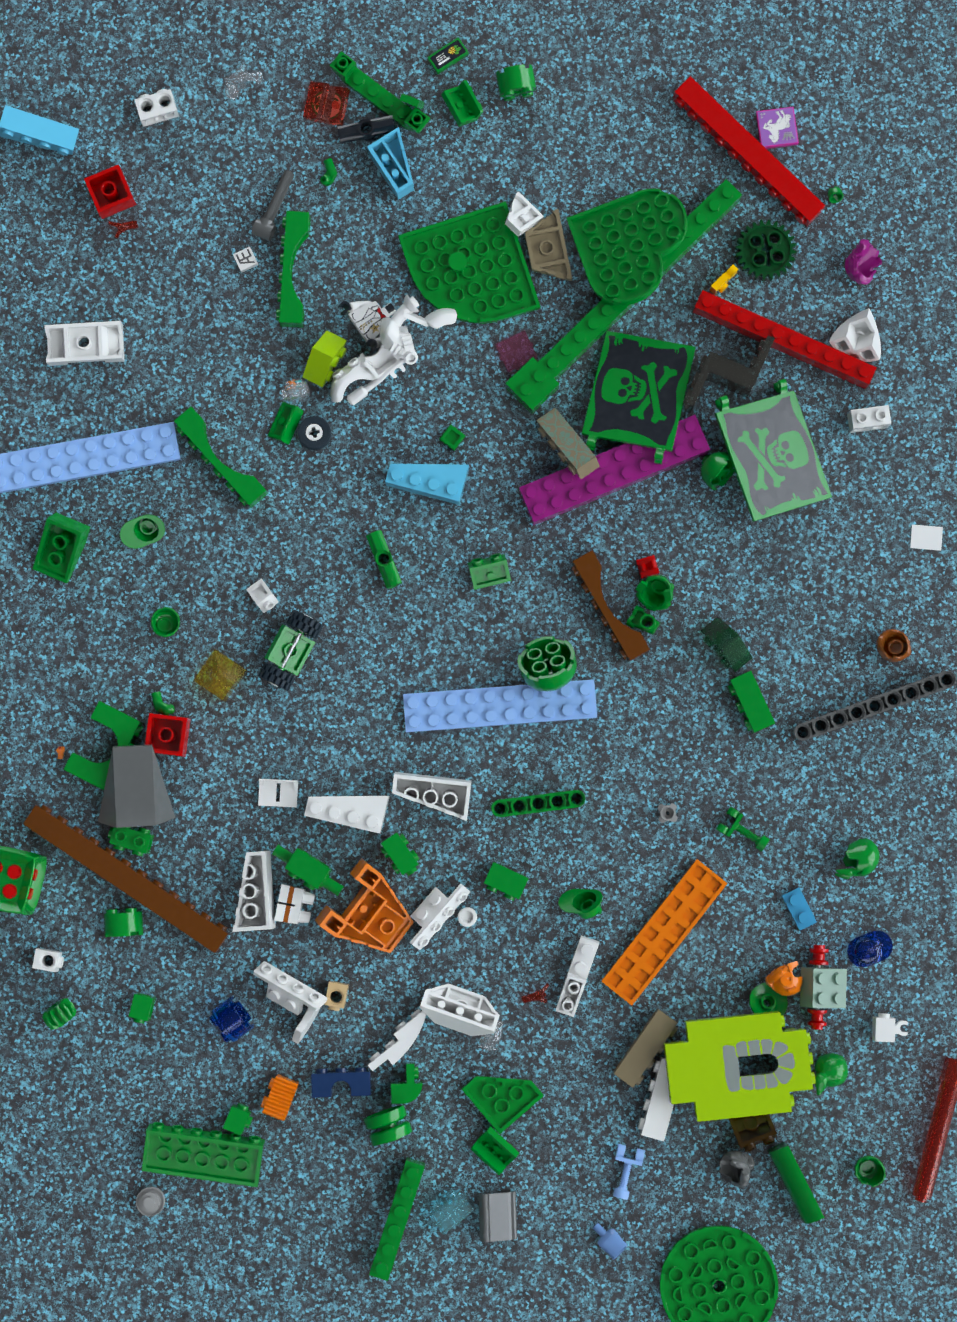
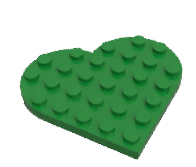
(626, 242)

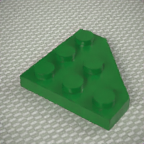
(502, 1098)

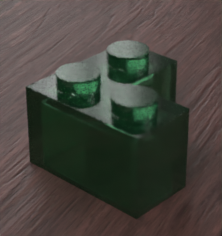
(726, 644)

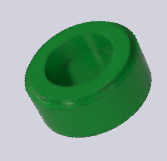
(457, 261)

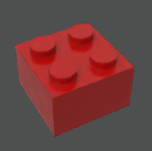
(110, 191)
(168, 734)

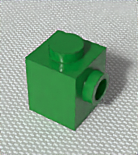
(238, 1119)

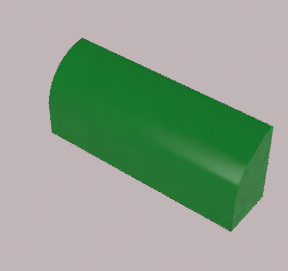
(795, 1183)

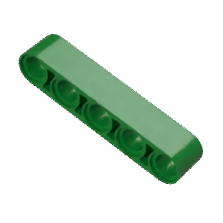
(546, 798)

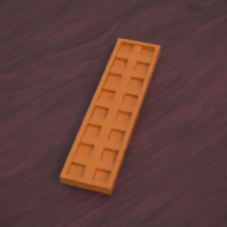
(664, 932)

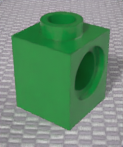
(142, 1007)

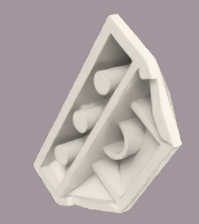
(460, 1010)

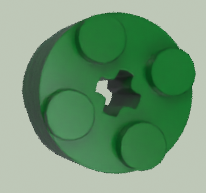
(516, 81)

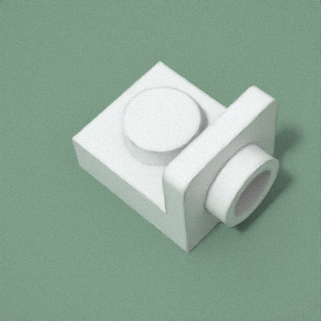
(262, 595)

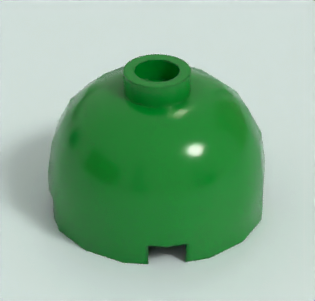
(716, 469)

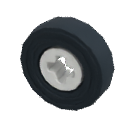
(322, 438)

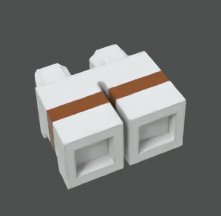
(295, 896)

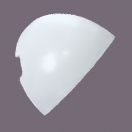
(858, 337)

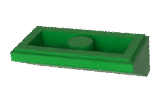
(285, 423)

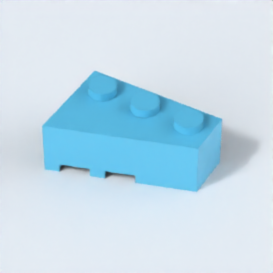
(391, 161)

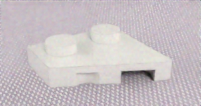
(522, 215)

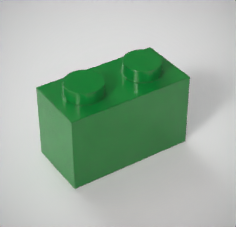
(506, 881)

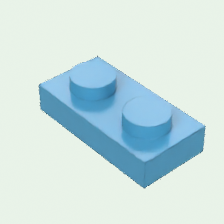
(799, 908)

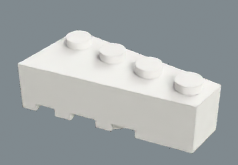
(435, 792)
(353, 811)
(256, 895)

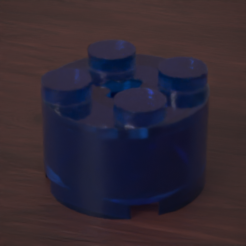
(231, 1019)

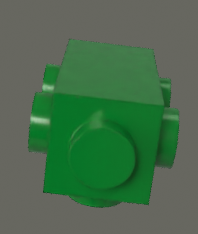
(137, 840)
(404, 859)

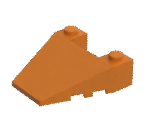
(372, 917)

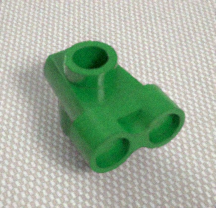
(640, 618)

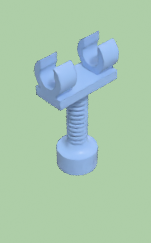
(621, 1191)

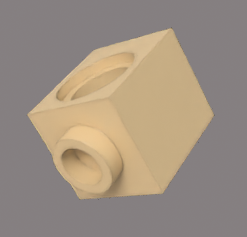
(340, 987)

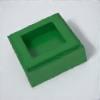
(452, 437)

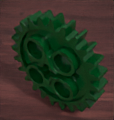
(782, 248)

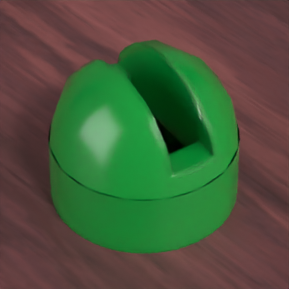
(838, 197)

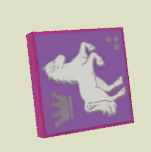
(777, 127)

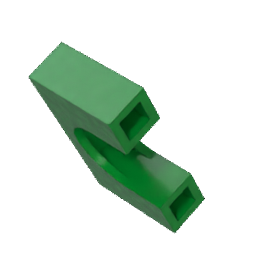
(126, 730)

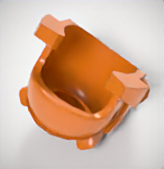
(784, 981)

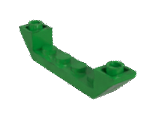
(408, 118)

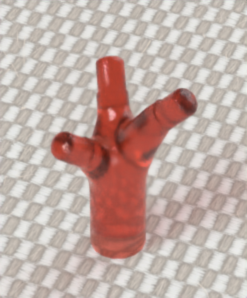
(123, 226)
(537, 996)

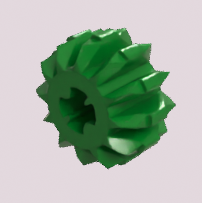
(59, 1014)

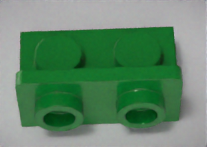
(489, 571)

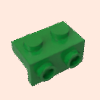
(462, 103)
(494, 1150)

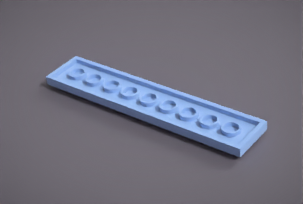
(88, 457)
(498, 706)

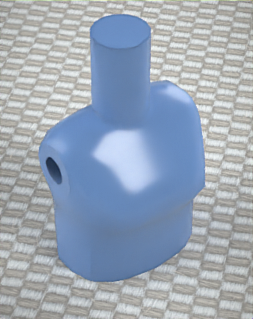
(610, 1241)

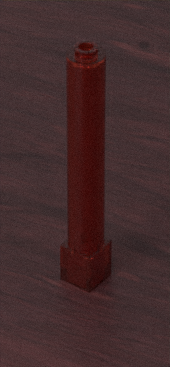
(937, 1133)

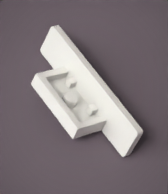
(434, 912)
(287, 990)

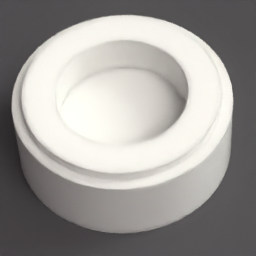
(467, 916)

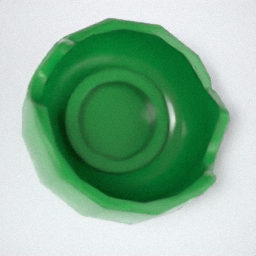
(165, 622)
(870, 1171)

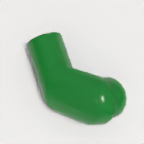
(331, 173)
(160, 706)

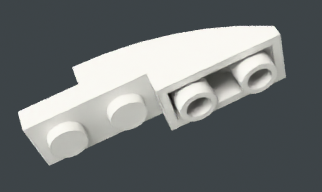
(577, 976)
(406, 1035)

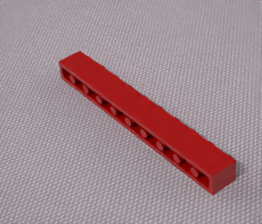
(748, 151)
(785, 339)

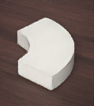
(304, 1025)

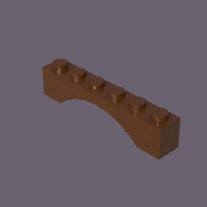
(629, 640)

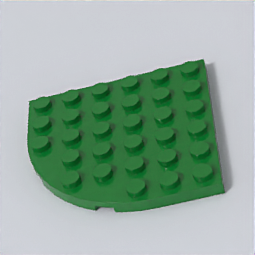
(496, 275)

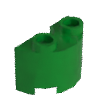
(123, 924)

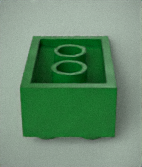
(60, 547)

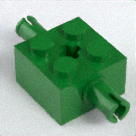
(308, 868)

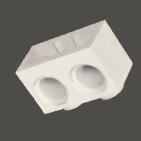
(157, 113)
(869, 419)

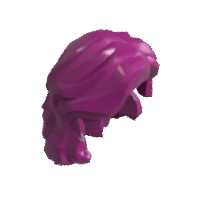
(861, 262)

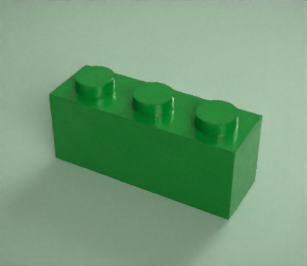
(750, 702)

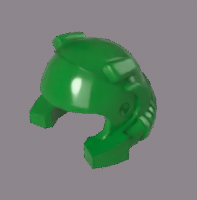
(655, 592)

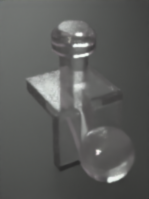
(238, 80)

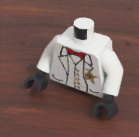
(367, 319)

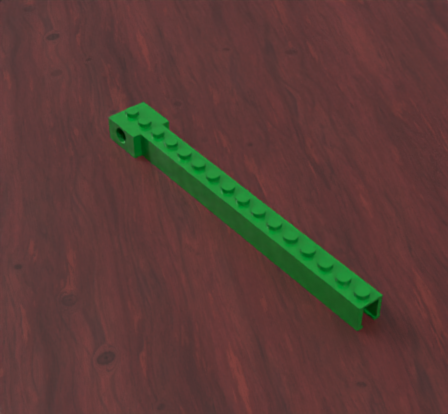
(537, 380)

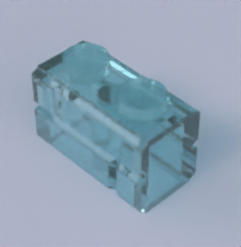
(451, 1211)

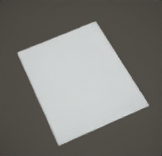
(926, 537)

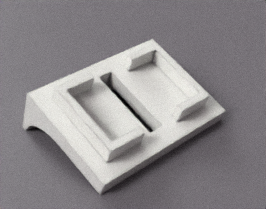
(268, 793)

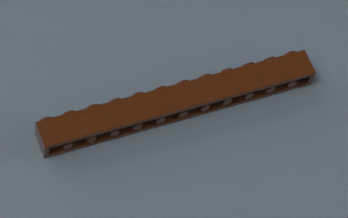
(126, 878)

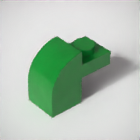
(407, 1091)

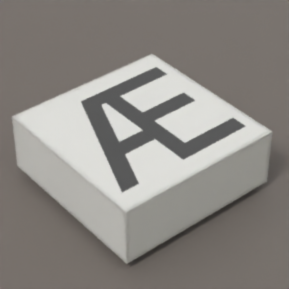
(245, 259)

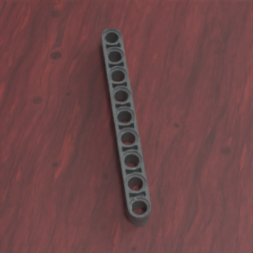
(881, 700)

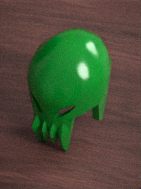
(862, 855)

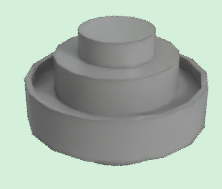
(150, 1201)

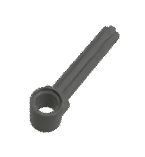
(264, 225)

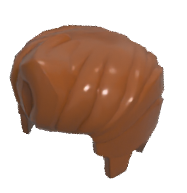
(893, 645)

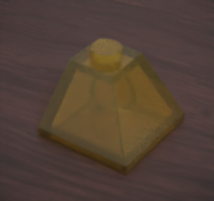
(220, 675)

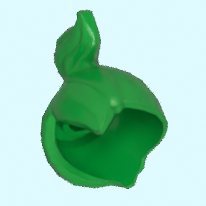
(830, 1071)

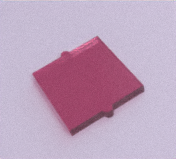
(516, 351)

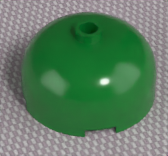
(547, 663)

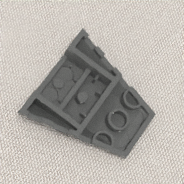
(134, 789)

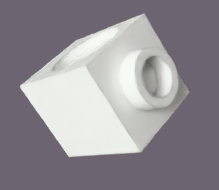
(39, 960)

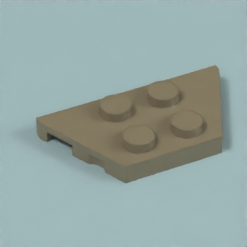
(548, 248)

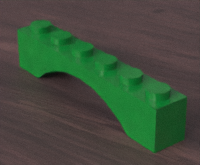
(296, 232)
(246, 486)
(397, 1219)

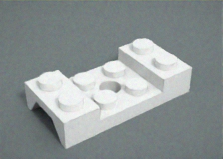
(105, 342)

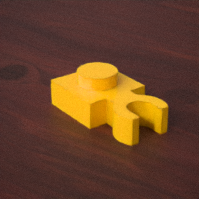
(721, 283)

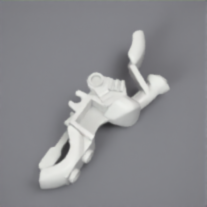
(394, 352)

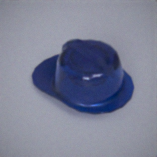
(870, 948)

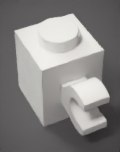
(885, 1028)

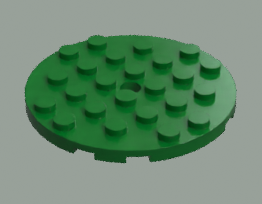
(725, 1256)

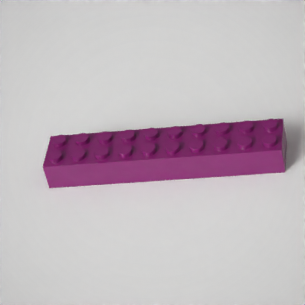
(617, 470)

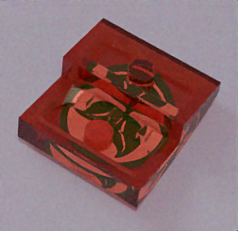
(326, 103)

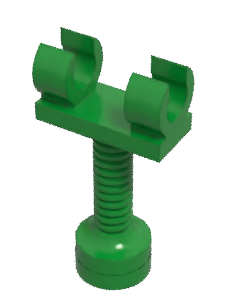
(760, 842)

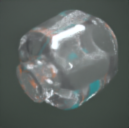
(295, 391)

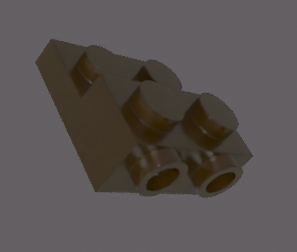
(753, 1131)

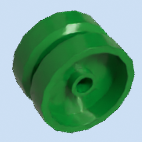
(389, 1128)

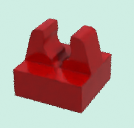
(647, 567)

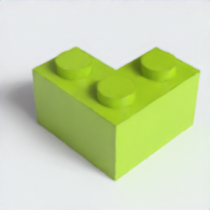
(323, 358)

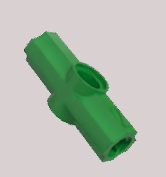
(379, 547)

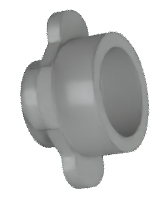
(672, 813)

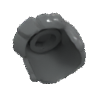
(737, 1166)

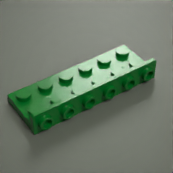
(203, 1154)

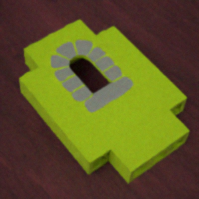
(708, 1066)

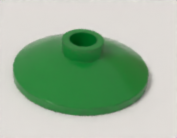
(765, 993)

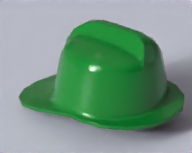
(142, 531)
(582, 902)

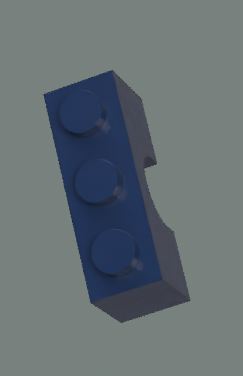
(358, 1080)

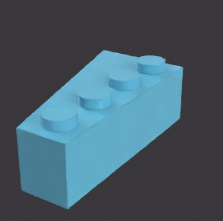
(37, 131)
(430, 480)

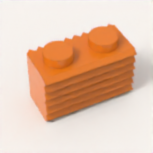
(280, 1097)

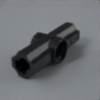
(353, 131)

